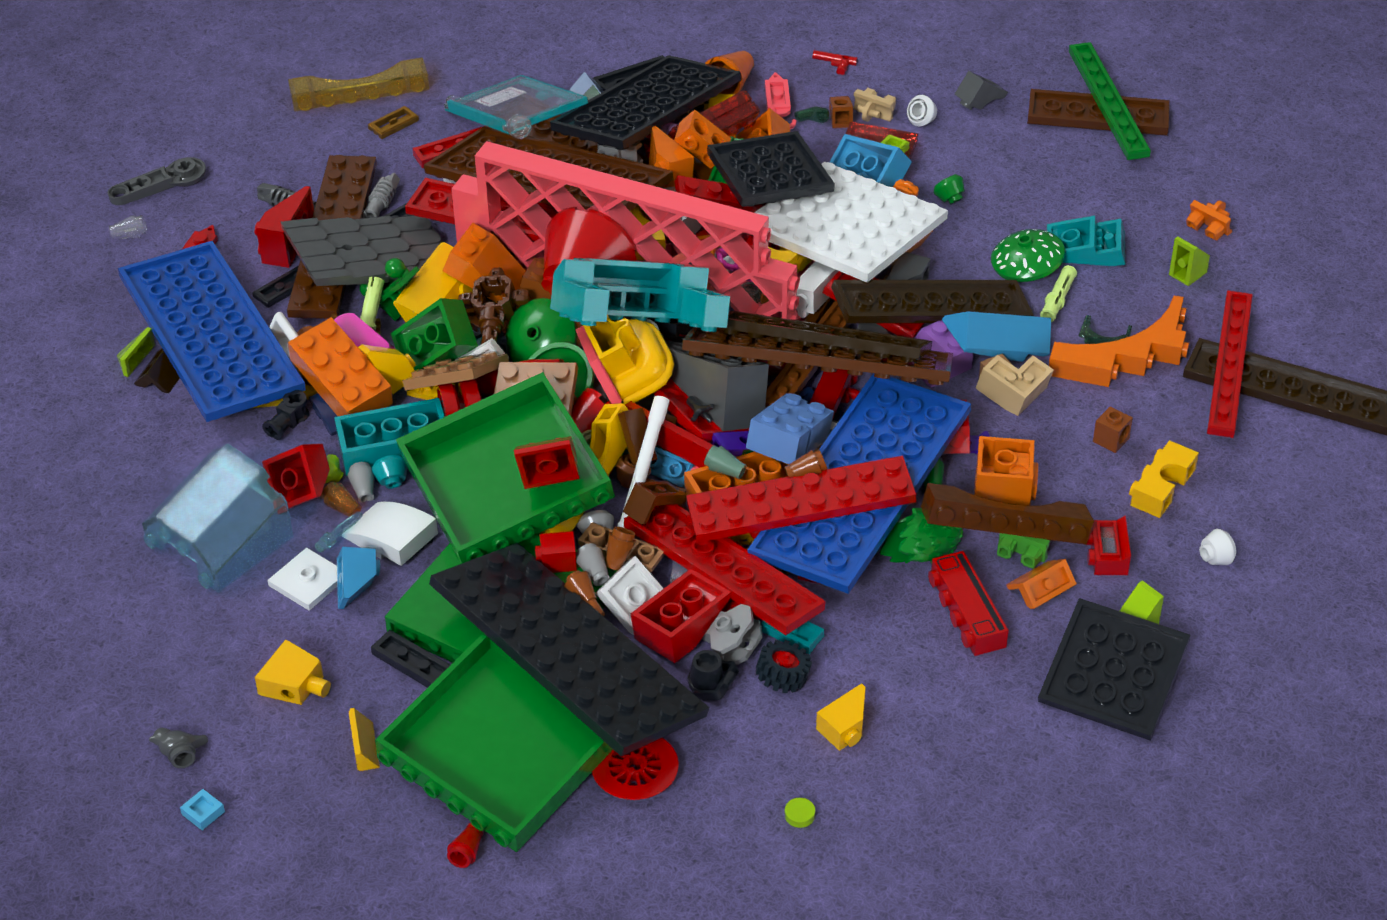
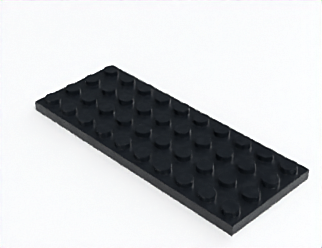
(569, 648)

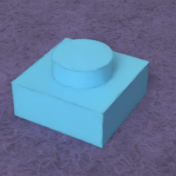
(202, 809)

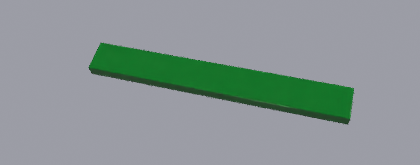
(1109, 101)

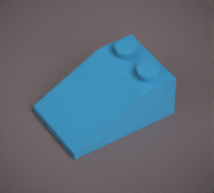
(871, 159)

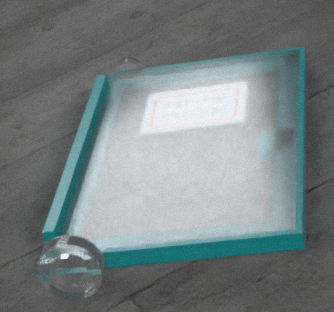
(515, 105)

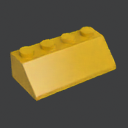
(429, 285)

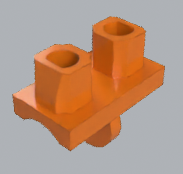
(1211, 215)

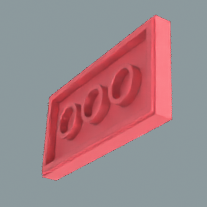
(598, 367)

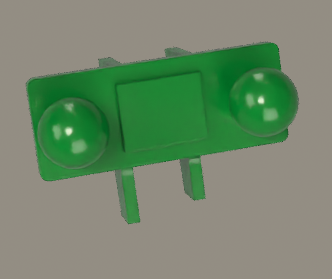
(395, 269)

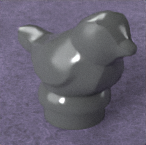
(178, 745)

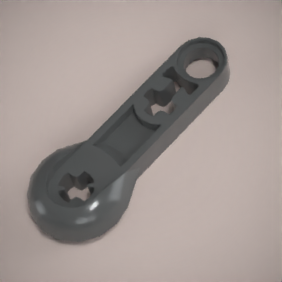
(181, 172)

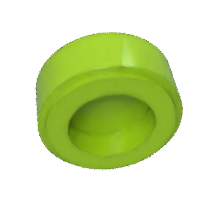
(800, 812)

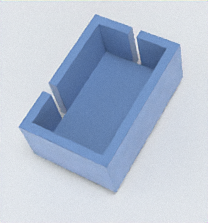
(789, 428)

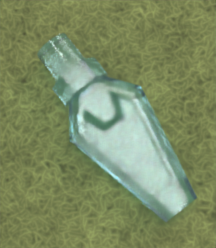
(329, 539)

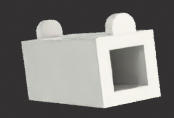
(811, 288)

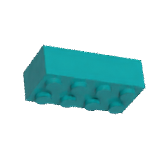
(374, 433)

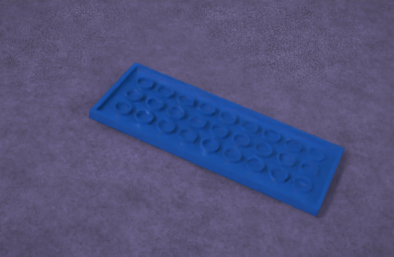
(210, 331)
(881, 423)

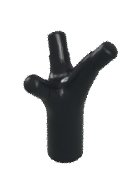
(699, 409)

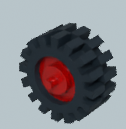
(783, 666)

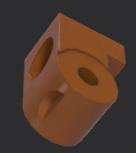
(840, 111)

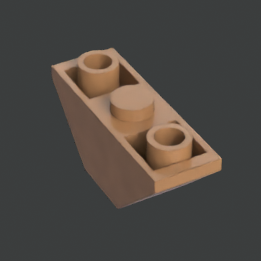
(646, 553)

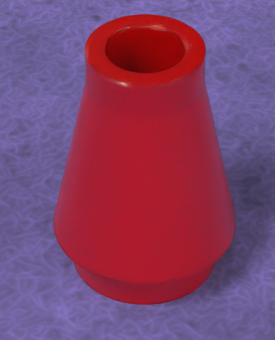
(464, 847)

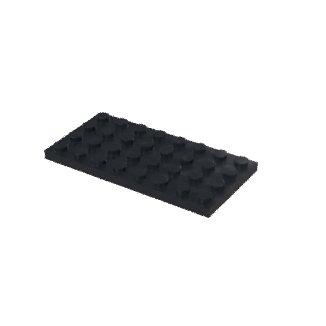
(645, 100)

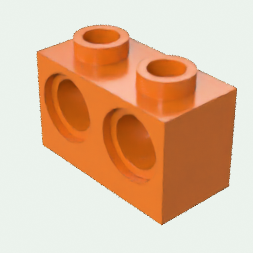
(696, 133)

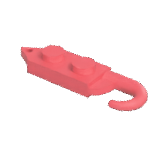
(778, 96)

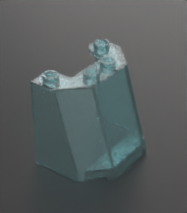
(222, 518)

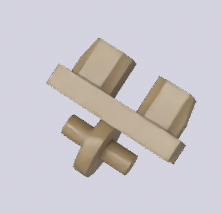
(874, 106)

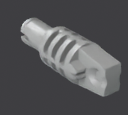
(381, 195)

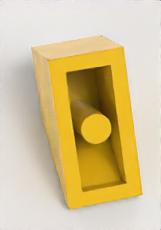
(390, 363)
(843, 719)

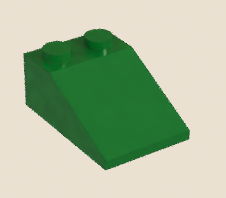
(436, 334)

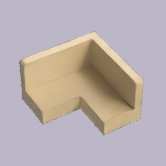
(1014, 387)

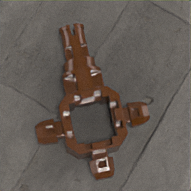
(493, 315)

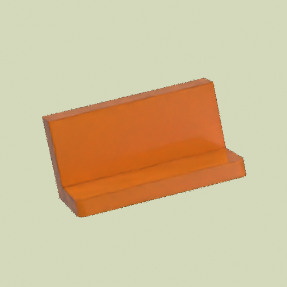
(1044, 582)

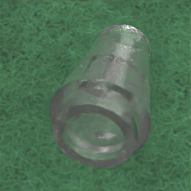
(129, 228)

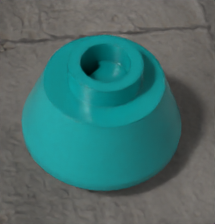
(390, 471)

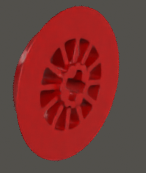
(660, 756)

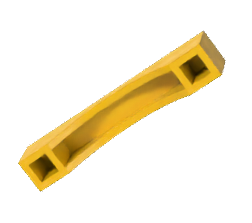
(607, 445)

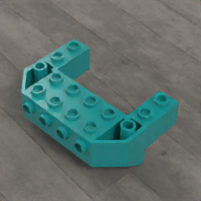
(661, 291)

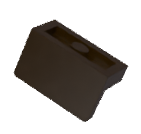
(159, 372)

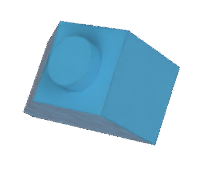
(355, 573)

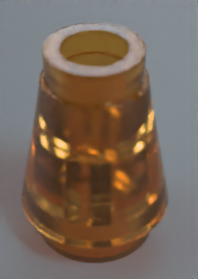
(339, 498)

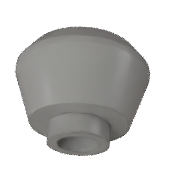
(599, 517)

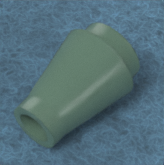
(723, 462)

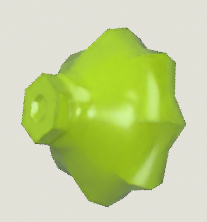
(335, 472)

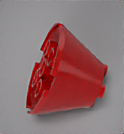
(583, 235)

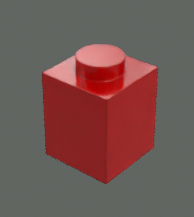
(557, 551)

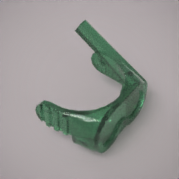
(1093, 338)

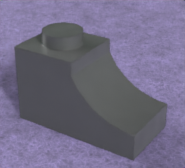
(978, 91)

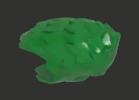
(919, 541)

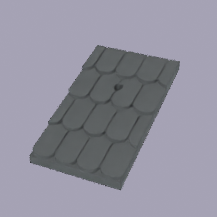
(355, 249)

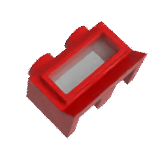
(1109, 547)

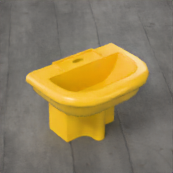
(632, 356)

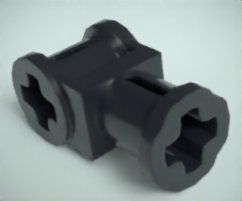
(289, 414)

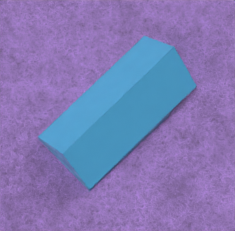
(1000, 334)

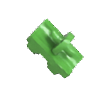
(1032, 549)

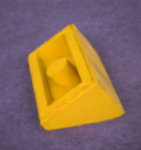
(363, 741)

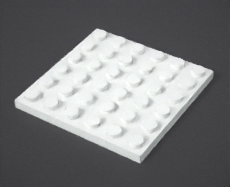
(855, 227)

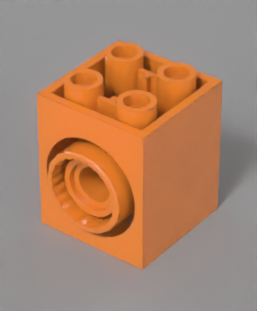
(1006, 470)

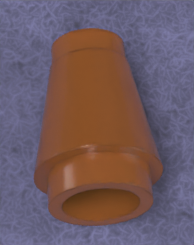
(808, 463)
(619, 546)

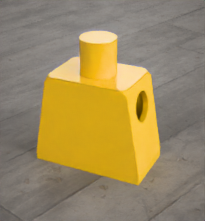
(292, 675)

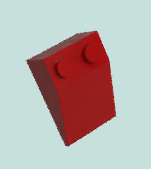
(273, 242)
(679, 615)

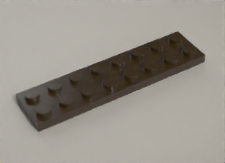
(926, 299)
(831, 336)
(1297, 388)

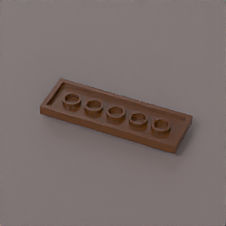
(1082, 111)

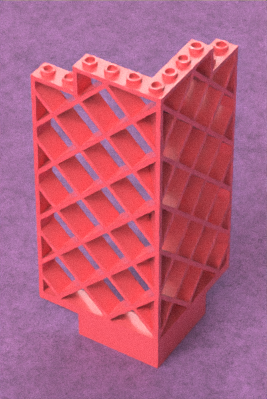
(479, 203)

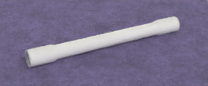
(655, 421)

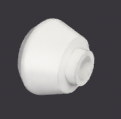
(921, 110)
(1218, 548)

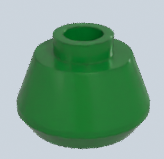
(950, 189)

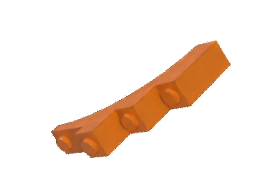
(1132, 355)

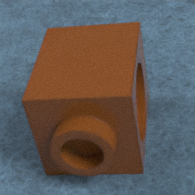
(1112, 429)

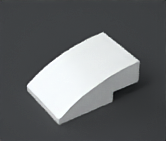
(393, 530)

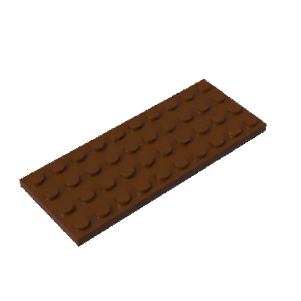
(461, 160)
(933, 366)

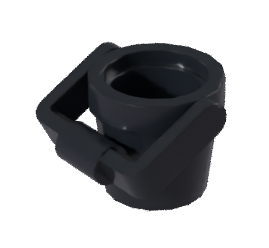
(707, 675)

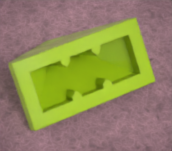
(136, 351)

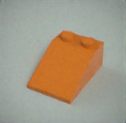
(669, 155)
(477, 255)

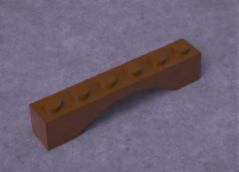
(960, 509)

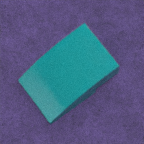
(1091, 241)

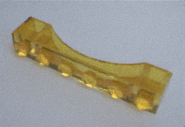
(316, 92)

